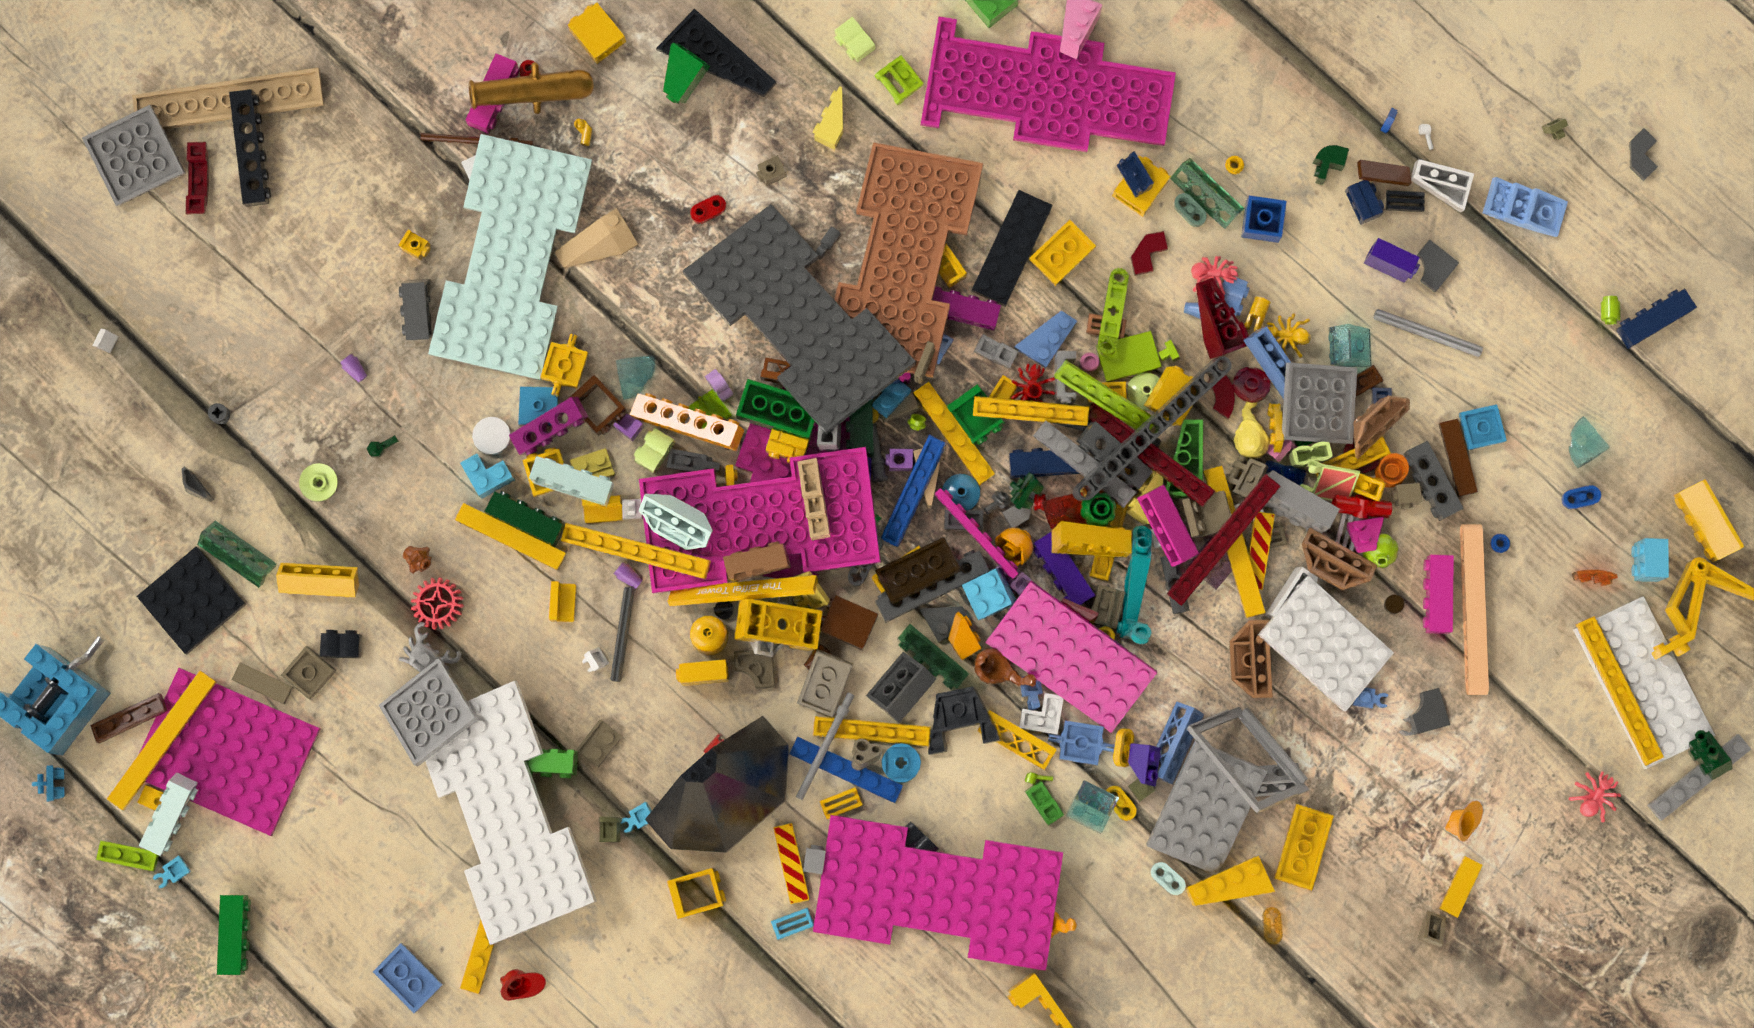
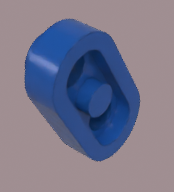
(1580, 497)

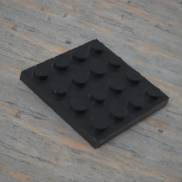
(191, 600)

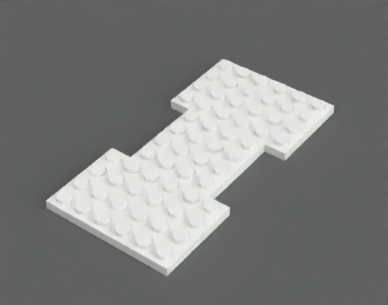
(524, 867)

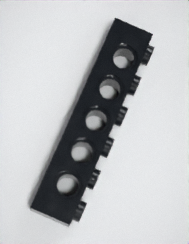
(238, 102)

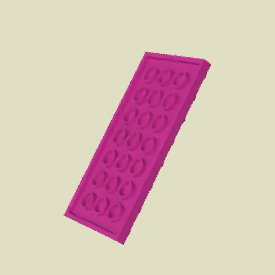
(1071, 656)

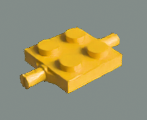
(564, 365)

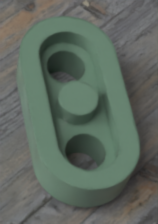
(1190, 210)

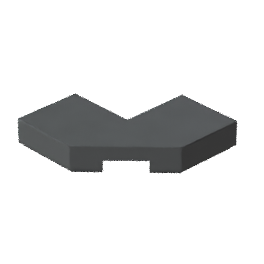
(1639, 161)

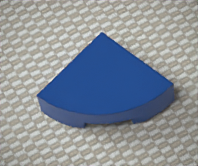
(1389, 120)

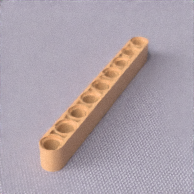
(1474, 609)

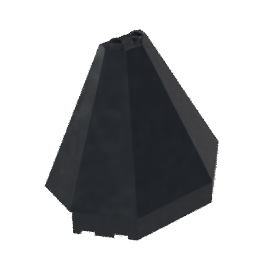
(725, 792)

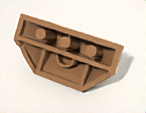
(1377, 421)
(1335, 562)
(1251, 660)

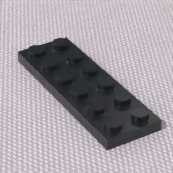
(1012, 248)

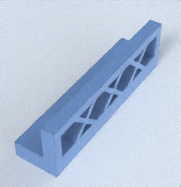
(1178, 743)

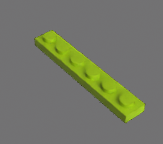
(1102, 395)

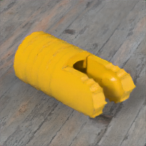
(1258, 311)

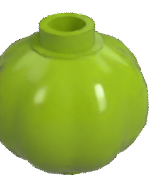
(1385, 553)

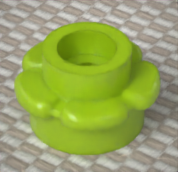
(917, 422)

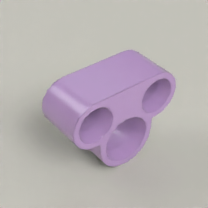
(719, 385)

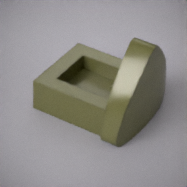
(610, 829)

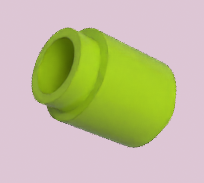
(1610, 310)

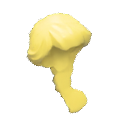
(1250, 437)

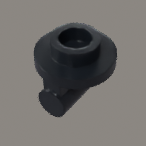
(723, 610)

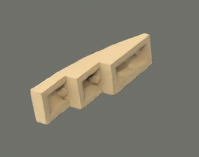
(814, 499)

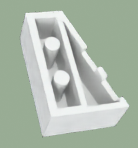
(1289, 587)

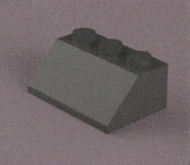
(901, 687)

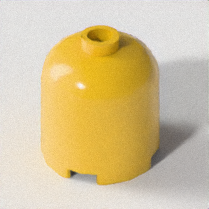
(711, 643)

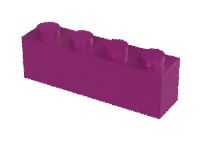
(969, 309)

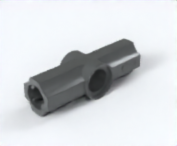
(1173, 573)

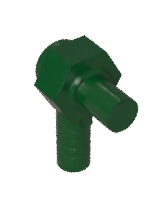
(376, 449)

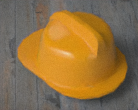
(1465, 821)

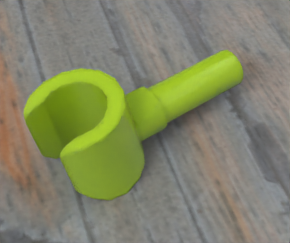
(1031, 778)

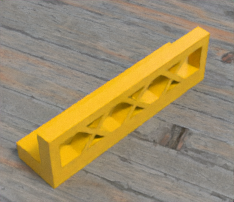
(1024, 736)

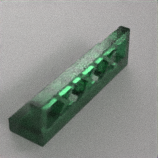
(1211, 188)
(233, 556)

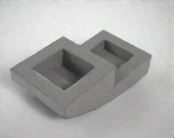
(995, 351)

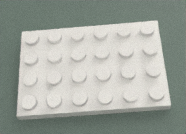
(1326, 643)

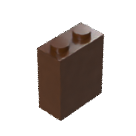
(848, 622)

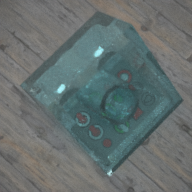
(1350, 346)
(1092, 807)

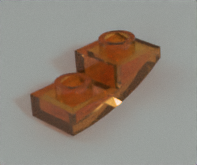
(1598, 576)

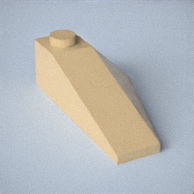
(600, 240)

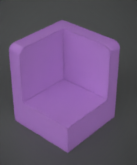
(629, 427)

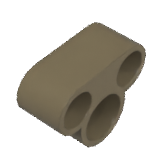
(866, 757)

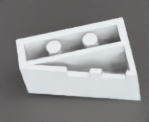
(1443, 182)

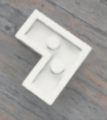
(1046, 720)

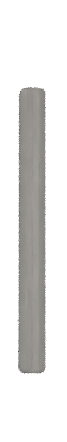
(1428, 332)

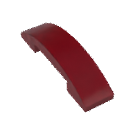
(197, 178)

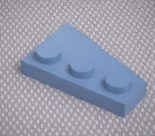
(1047, 339)

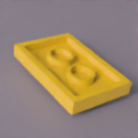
(1062, 252)

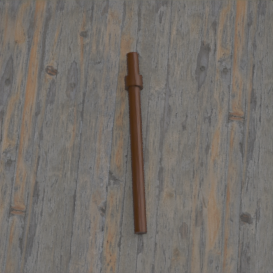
(463, 139)

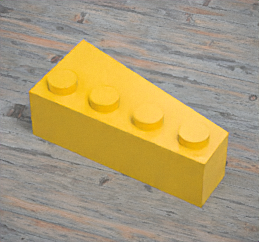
(1235, 882)

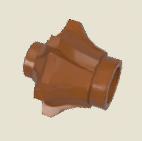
(417, 558)

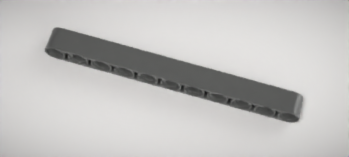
(1160, 424)

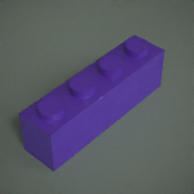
(1063, 570)

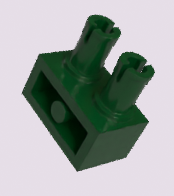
(1709, 754)

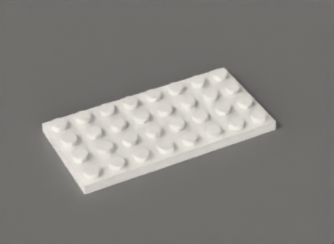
(1656, 684)

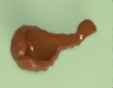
(995, 668)

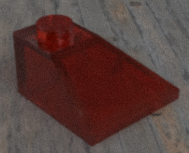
(1064, 509)

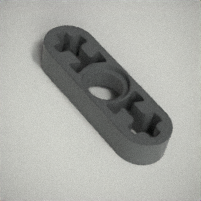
(853, 570)

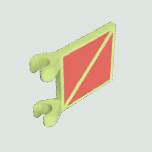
(1331, 480)

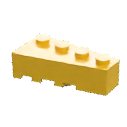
(1091, 540)

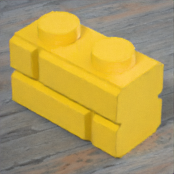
(786, 445)

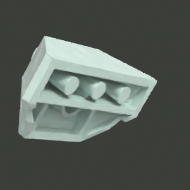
(676, 521)

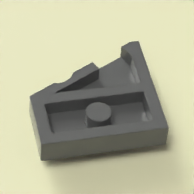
(941, 620)

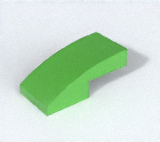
(1044, 803)

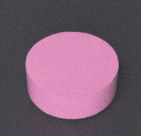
(1089, 362)

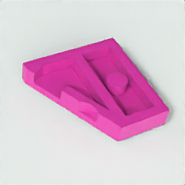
(1365, 533)

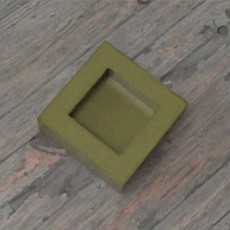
(1140, 790)

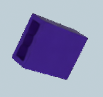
(1392, 260)

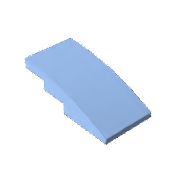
(1525, 207)

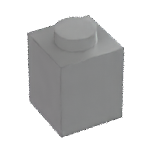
(814, 859)

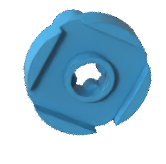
(908, 754)

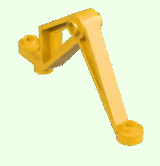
(1700, 573)

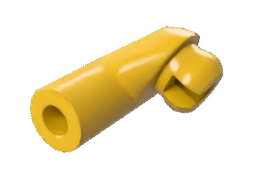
(585, 129)

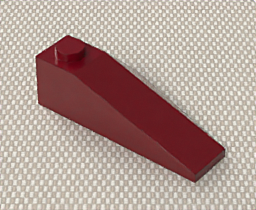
(1219, 324)

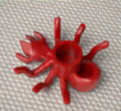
(1032, 390)

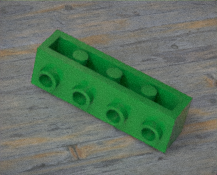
(233, 934)

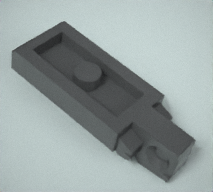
(690, 461)

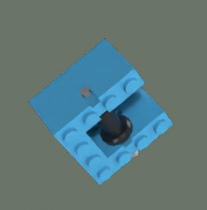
(53, 699)

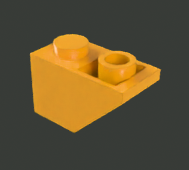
(962, 638)

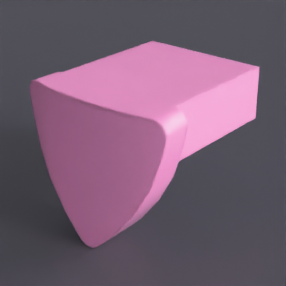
(1287, 446)

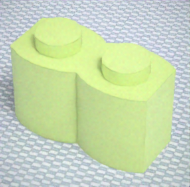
(854, 39)
(654, 450)
(1301, 455)

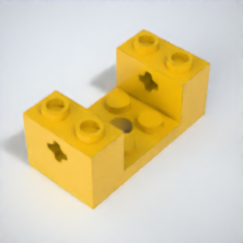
(759, 622)
(1028, 990)

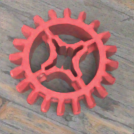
(420, 601)

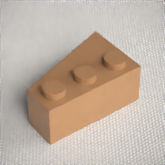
(756, 562)

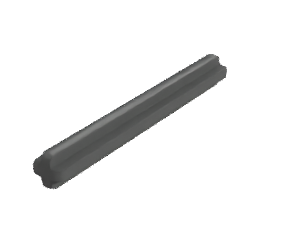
(622, 634)

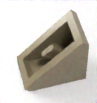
(1432, 929)

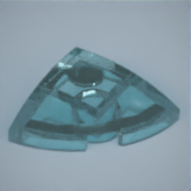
(634, 374)
(1585, 443)

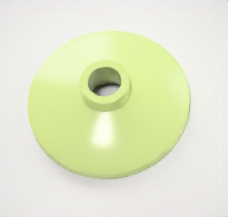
(1135, 388)
(310, 477)

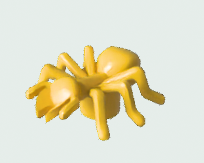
(1291, 334)

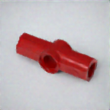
(1362, 506)

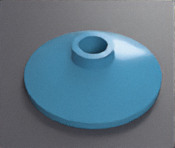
(969, 484)

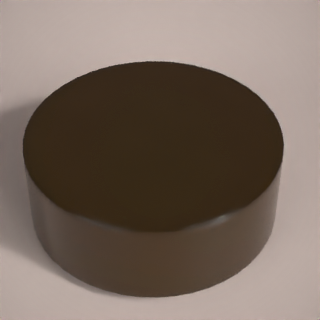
(1394, 604)

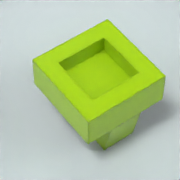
(1170, 351)

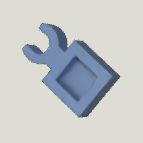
(1368, 697)

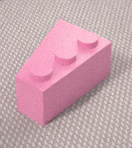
(1078, 25)

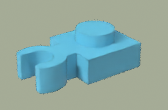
(637, 817)
(173, 870)

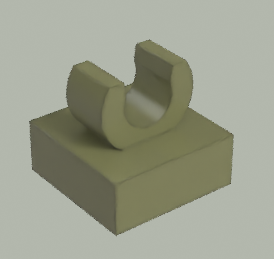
(1555, 128)

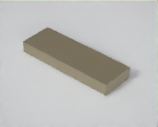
(262, 683)

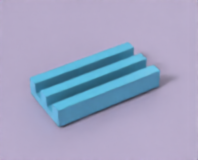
(777, 929)

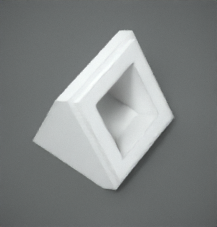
(105, 340)

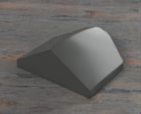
(194, 486)

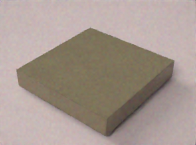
(308, 673)

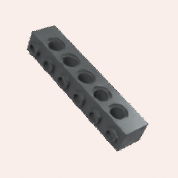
(943, 587)

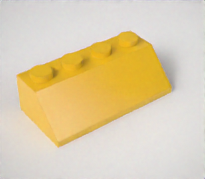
(1708, 521)

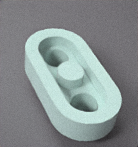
(1168, 878)

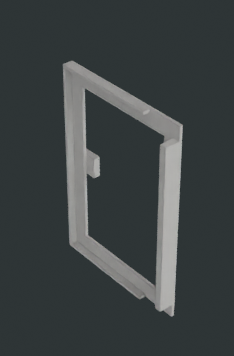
(1268, 744)

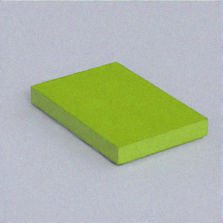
(1132, 356)

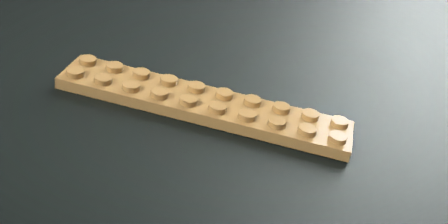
(212, 102)

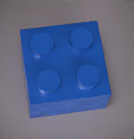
(1263, 219)

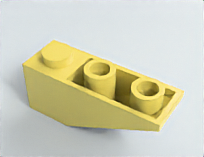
(831, 127)
(1135, 509)

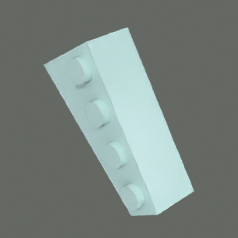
(571, 481)
(168, 814)

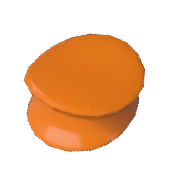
(1392, 469)

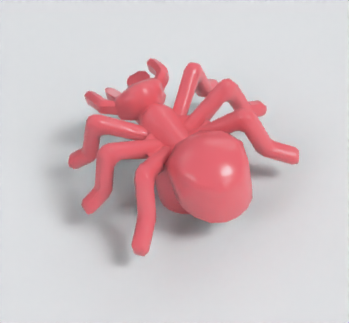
(1203, 272)
(1594, 799)

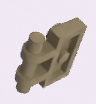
(1250, 477)

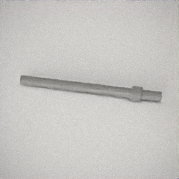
(842, 712)

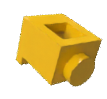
(408, 241)

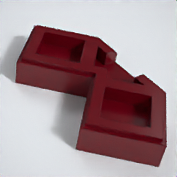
(1141, 257)

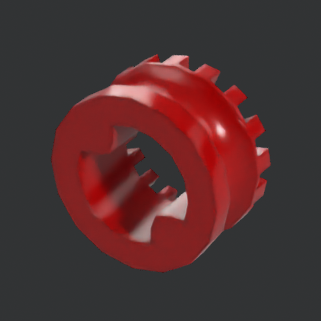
(1038, 501)

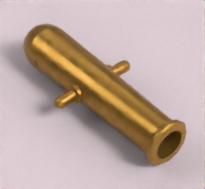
(532, 88)

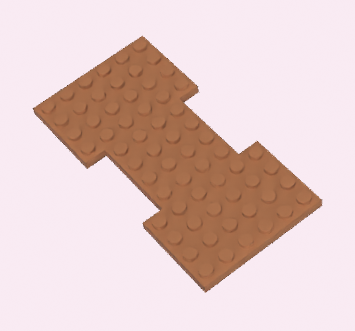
(913, 206)

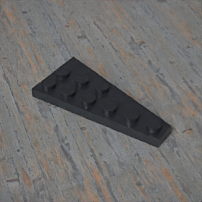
(719, 52)

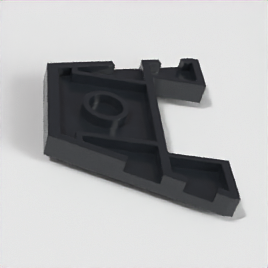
(960, 710)

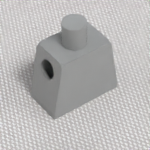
(830, 441)

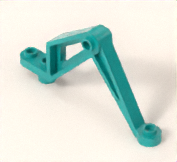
(1134, 587)

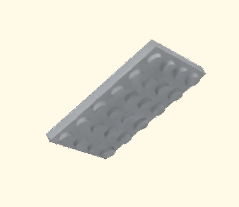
(1205, 810)

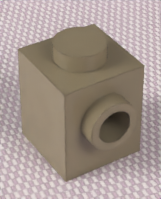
(771, 171)
(1406, 495)

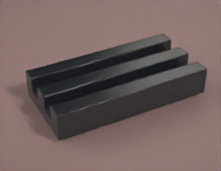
(1420, 201)

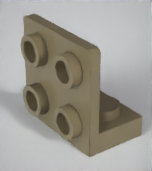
(1207, 519)

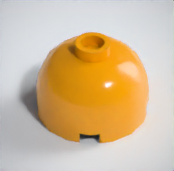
(1015, 544)

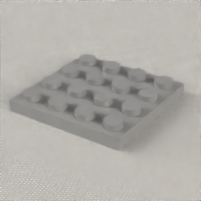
(133, 155)
(1319, 403)
(428, 712)

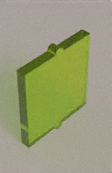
(711, 405)

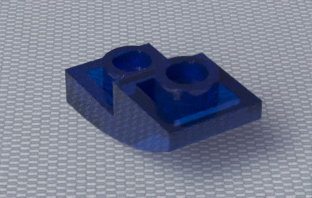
(1292, 473)

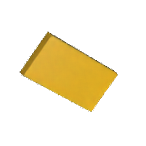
(1303, 847)

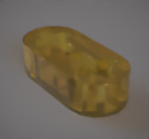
(1277, 924)

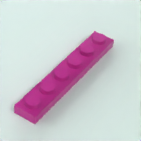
(983, 539)

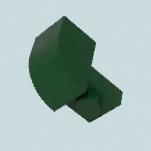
(1329, 157)

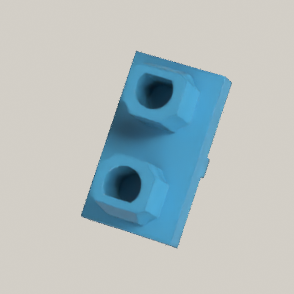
(51, 792)

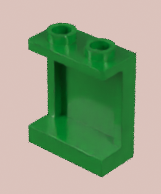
(975, 426)

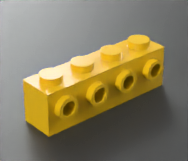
(317, 580)

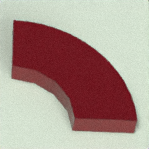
(1224, 397)

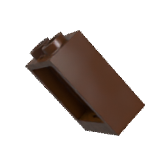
(605, 426)

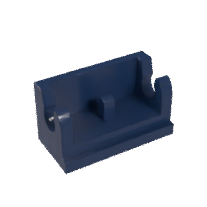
(1135, 174)

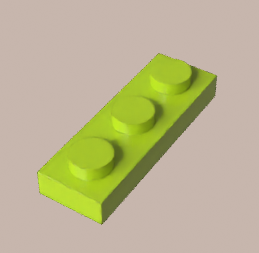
(127, 855)

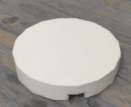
(491, 435)

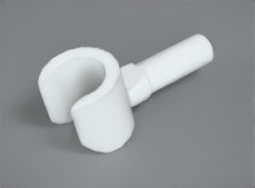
(1425, 129)

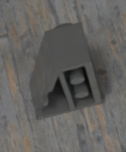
(415, 309)

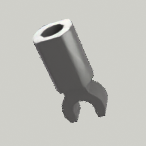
(828, 241)

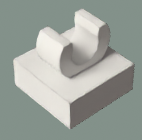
(630, 509)
(595, 659)

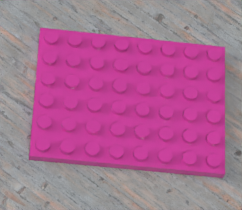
(237, 753)

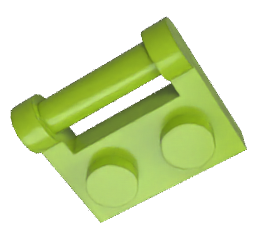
(903, 75)

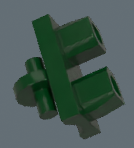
(1022, 490)

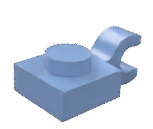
(1032, 693)

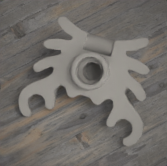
(422, 654)

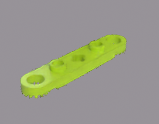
(1111, 324)

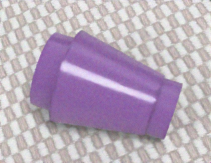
(353, 368)
(627, 575)

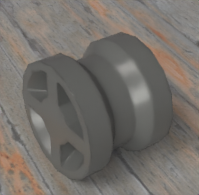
(222, 416)

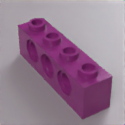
(522, 437)

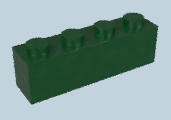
(525, 519)

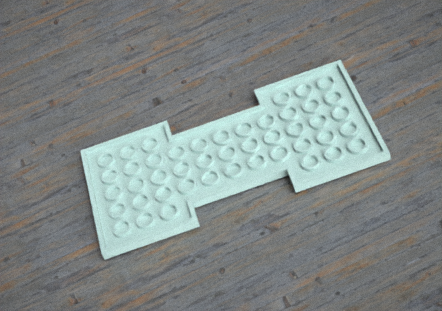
(498, 310)

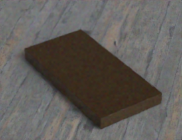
(918, 570)

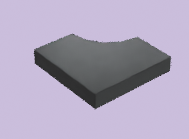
(1436, 265)
(1430, 713)

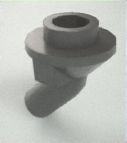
(1000, 499)

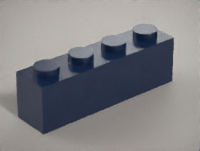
(1658, 317)
(1037, 462)

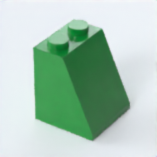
(682, 73)

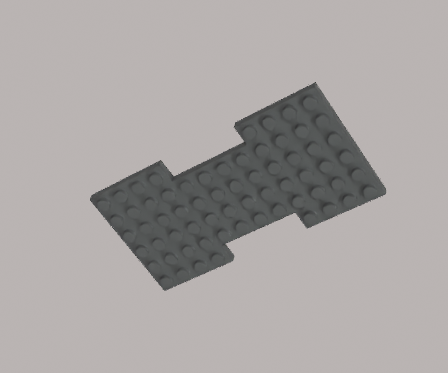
(832, 358)

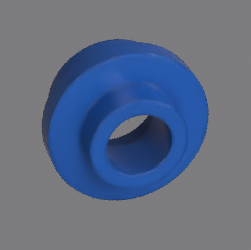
(1505, 540)

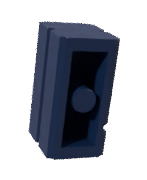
(1364, 201)

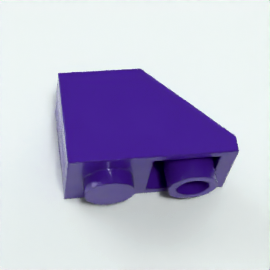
(1145, 762)

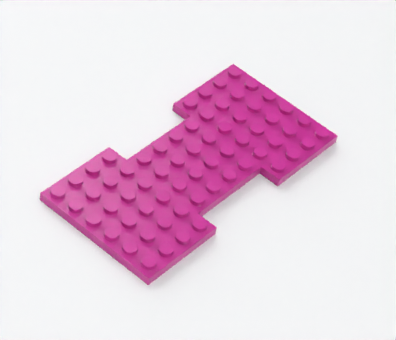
(773, 512)
(995, 901)

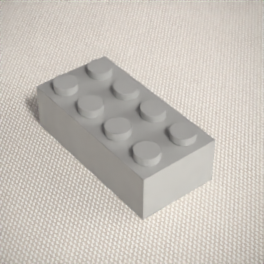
(1301, 505)

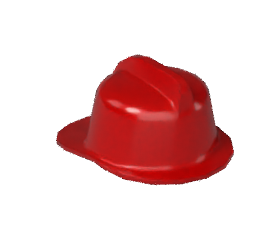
(521, 985)

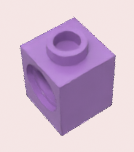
(907, 454)

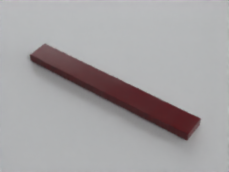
(1154, 457)
(1223, 539)

